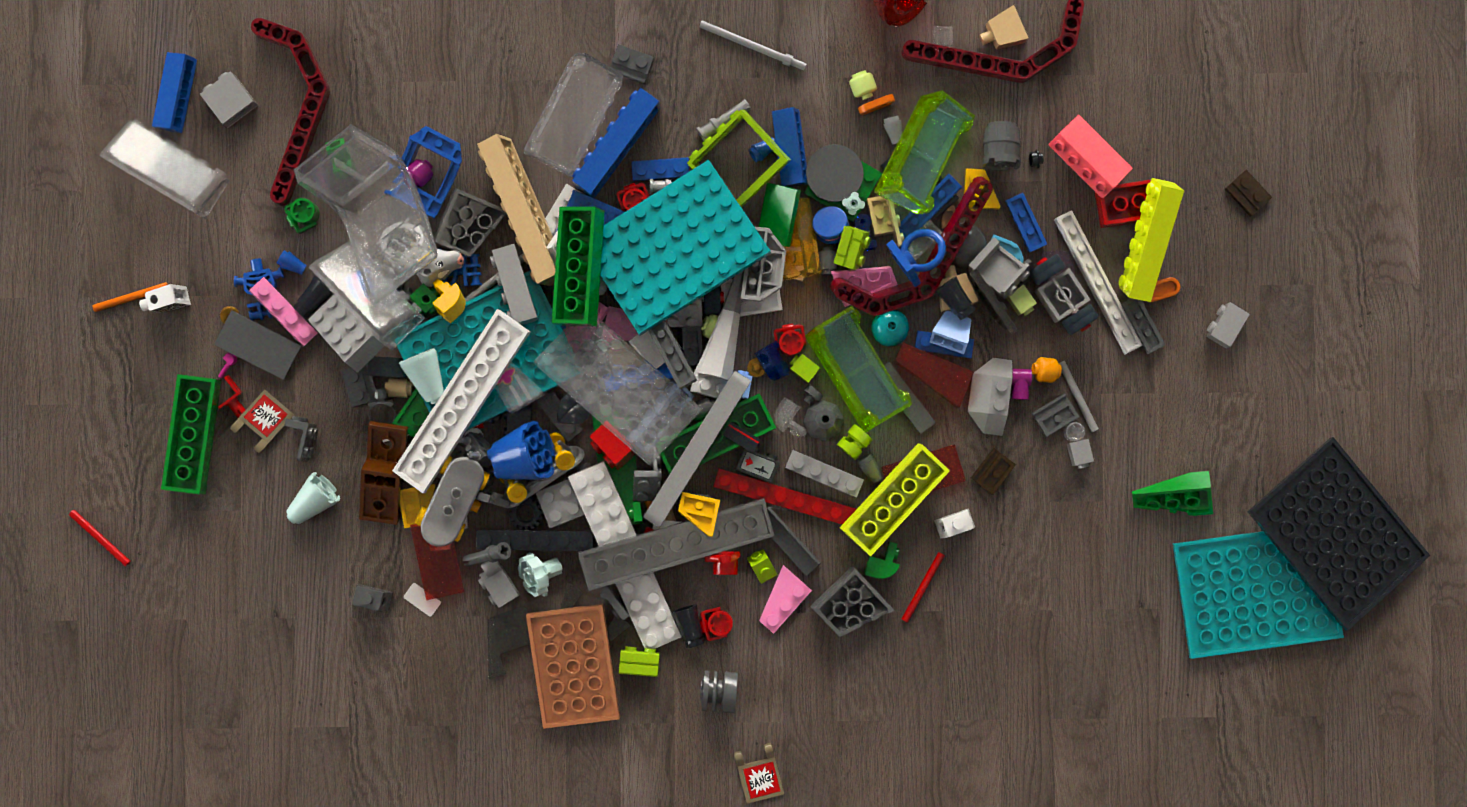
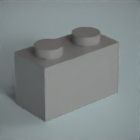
(1227, 324)

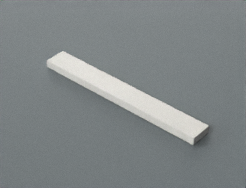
(1098, 282)

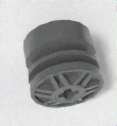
(719, 691)

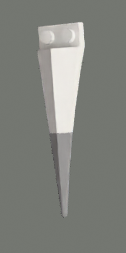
(719, 355)

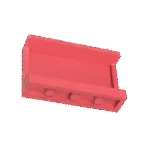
(1090, 156)

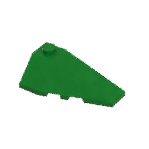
(1183, 493)

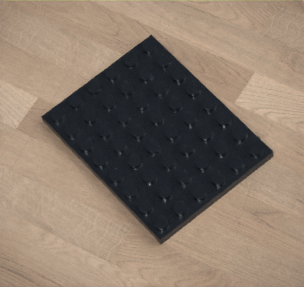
(1339, 533)

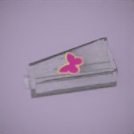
(517, 389)

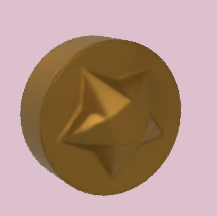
(225, 313)
(755, 368)

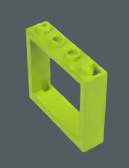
(724, 130)

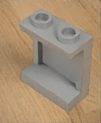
(1000, 268)

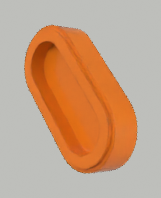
(876, 104)
(1165, 288)

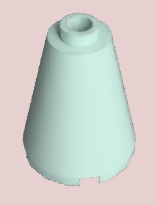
(425, 374)
(313, 498)

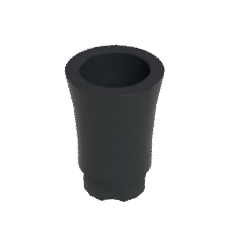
(312, 297)
(955, 298)
(689, 625)

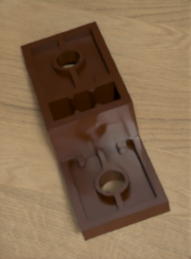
(377, 477)

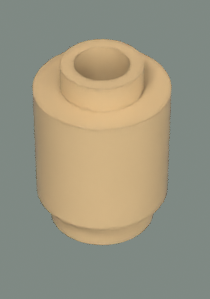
(399, 387)

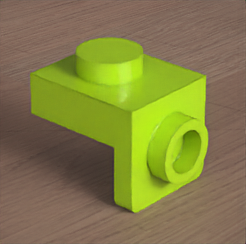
(762, 566)

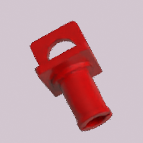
(233, 402)

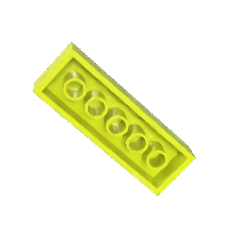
(1150, 239)
(894, 499)

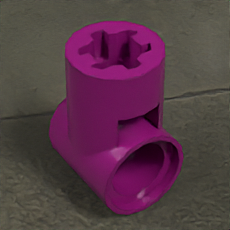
(1021, 381)

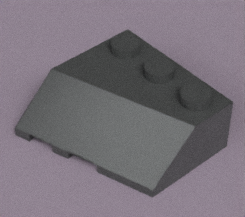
(467, 222)
(850, 603)

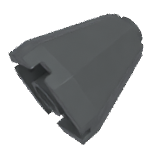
(815, 425)

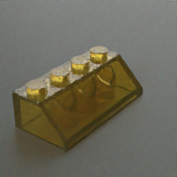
(803, 237)

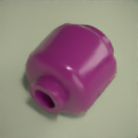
(421, 172)

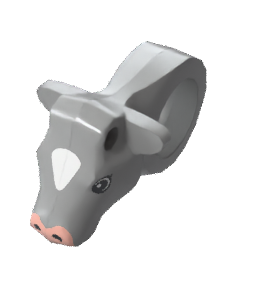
(441, 267)

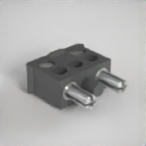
(476, 448)

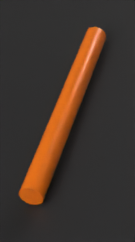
(125, 298)

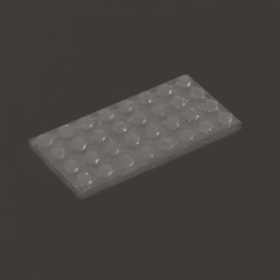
(618, 388)

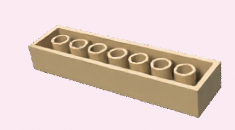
(520, 204)

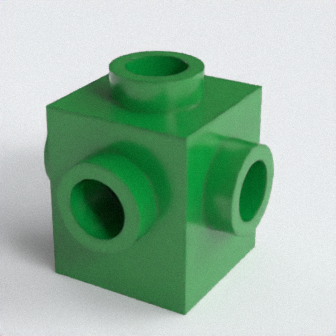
(422, 293)

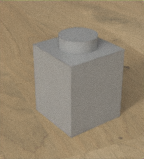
(1080, 453)

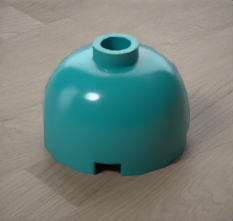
(884, 334)

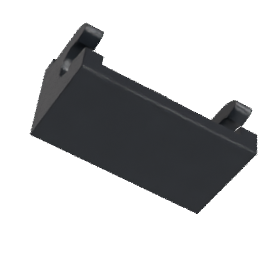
(691, 344)

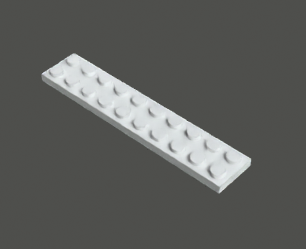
(461, 401)
(610, 524)

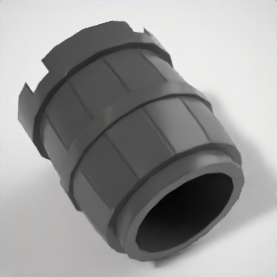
(1001, 146)

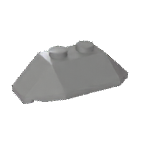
(767, 274)
(991, 395)

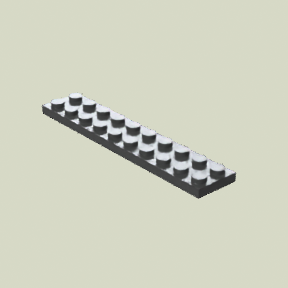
(674, 545)

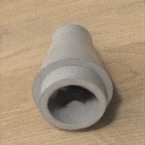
(893, 128)

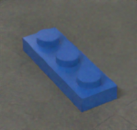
(659, 169)
(1026, 222)
(923, 343)

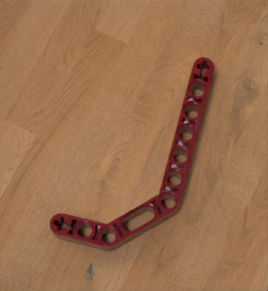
(1013, 65)
(305, 114)
(934, 280)

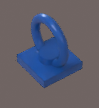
(906, 260)

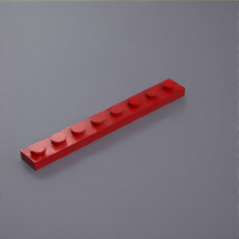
(782, 497)

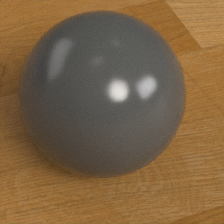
(970, 248)

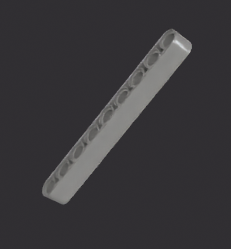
(697, 449)

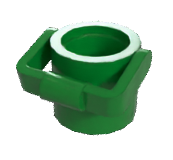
(304, 212)

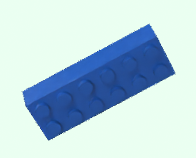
(616, 143)

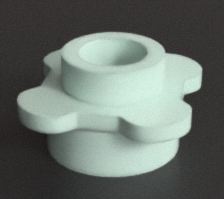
(853, 208)

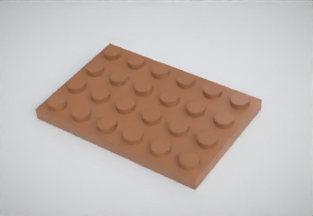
(573, 666)

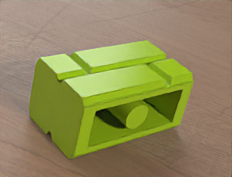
(852, 247)
(639, 662)

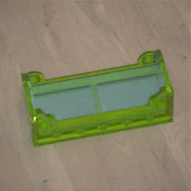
(923, 151)
(857, 369)

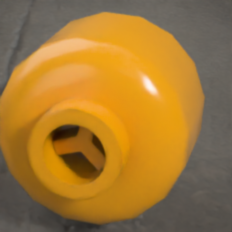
(1046, 370)

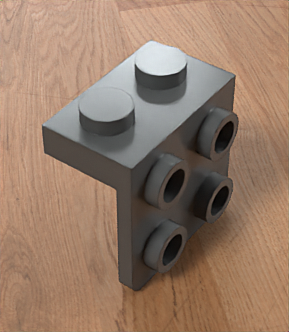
(309, 434)
(647, 483)

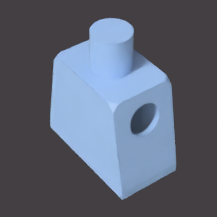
(951, 332)

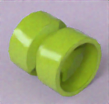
(854, 442)

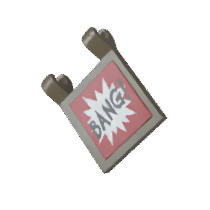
(265, 417)
(761, 777)

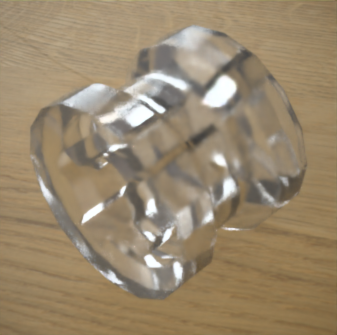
(1077, 430)

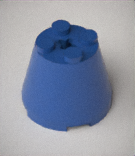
(523, 454)

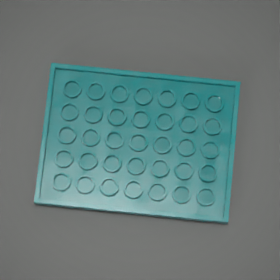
(677, 247)
(457, 339)
(1246, 597)

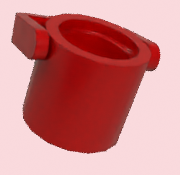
(632, 195)
(791, 341)
(724, 562)
(719, 623)

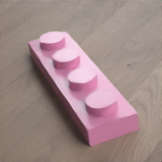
(283, 311)

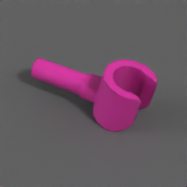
(231, 360)

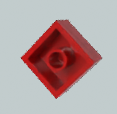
(614, 450)

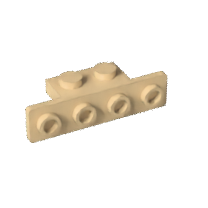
(884, 218)

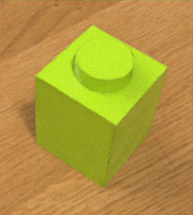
(804, 368)

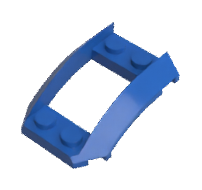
(442, 146)

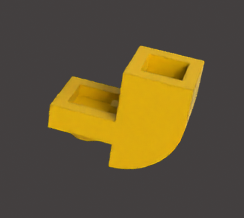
(451, 300)

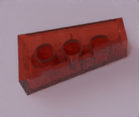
(940, 375)

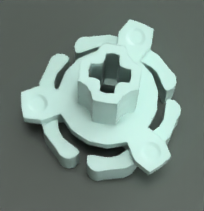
(537, 573)

